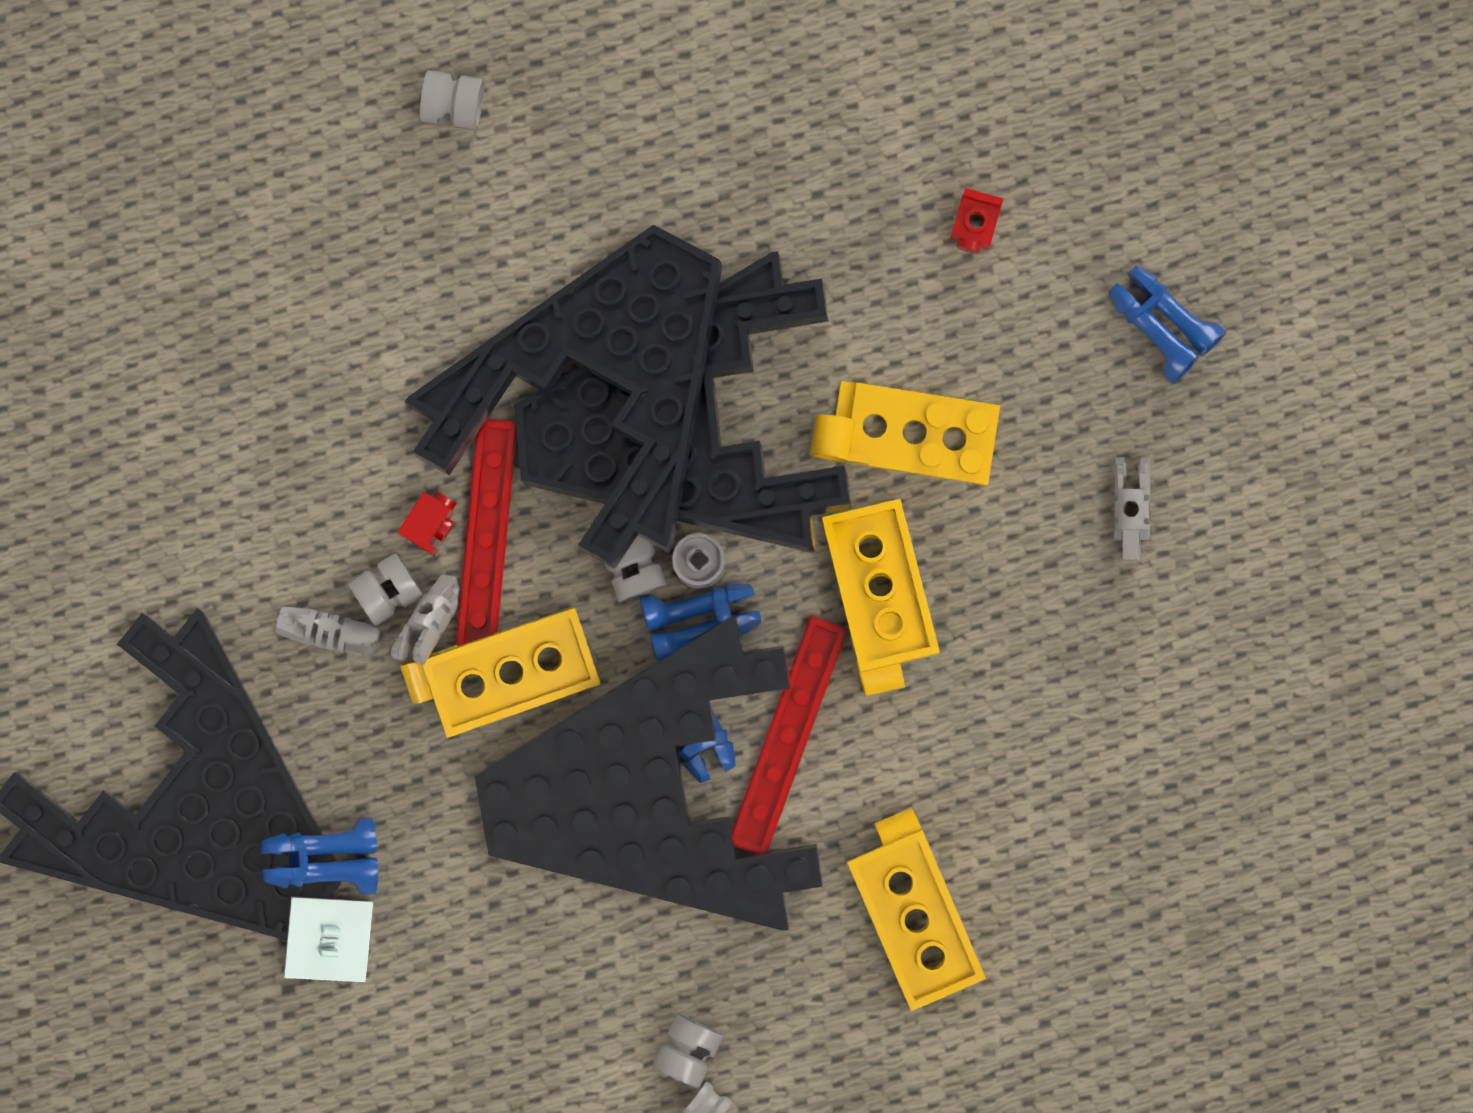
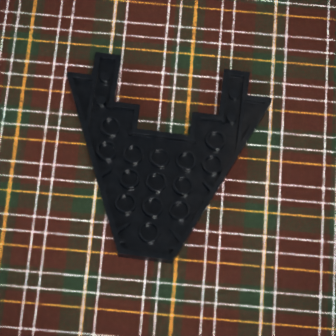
(574, 451)
(609, 797)
(205, 822)

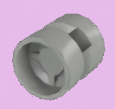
(451, 100)
(698, 561)
(650, 577)
(373, 596)
(687, 1050)

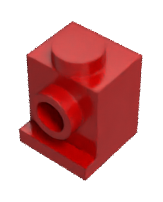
(976, 203)
(429, 521)

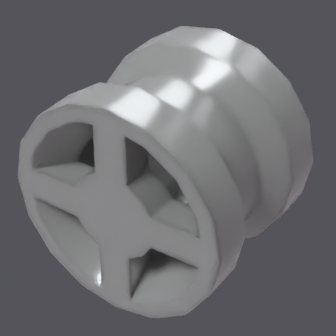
(707, 1101)

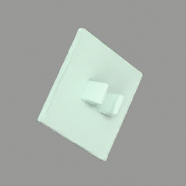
(328, 939)

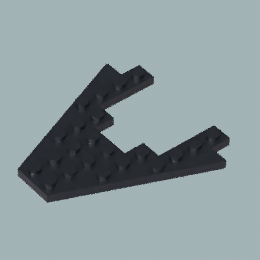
(629, 320)

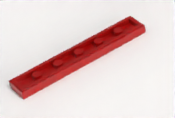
(487, 531)
(788, 735)

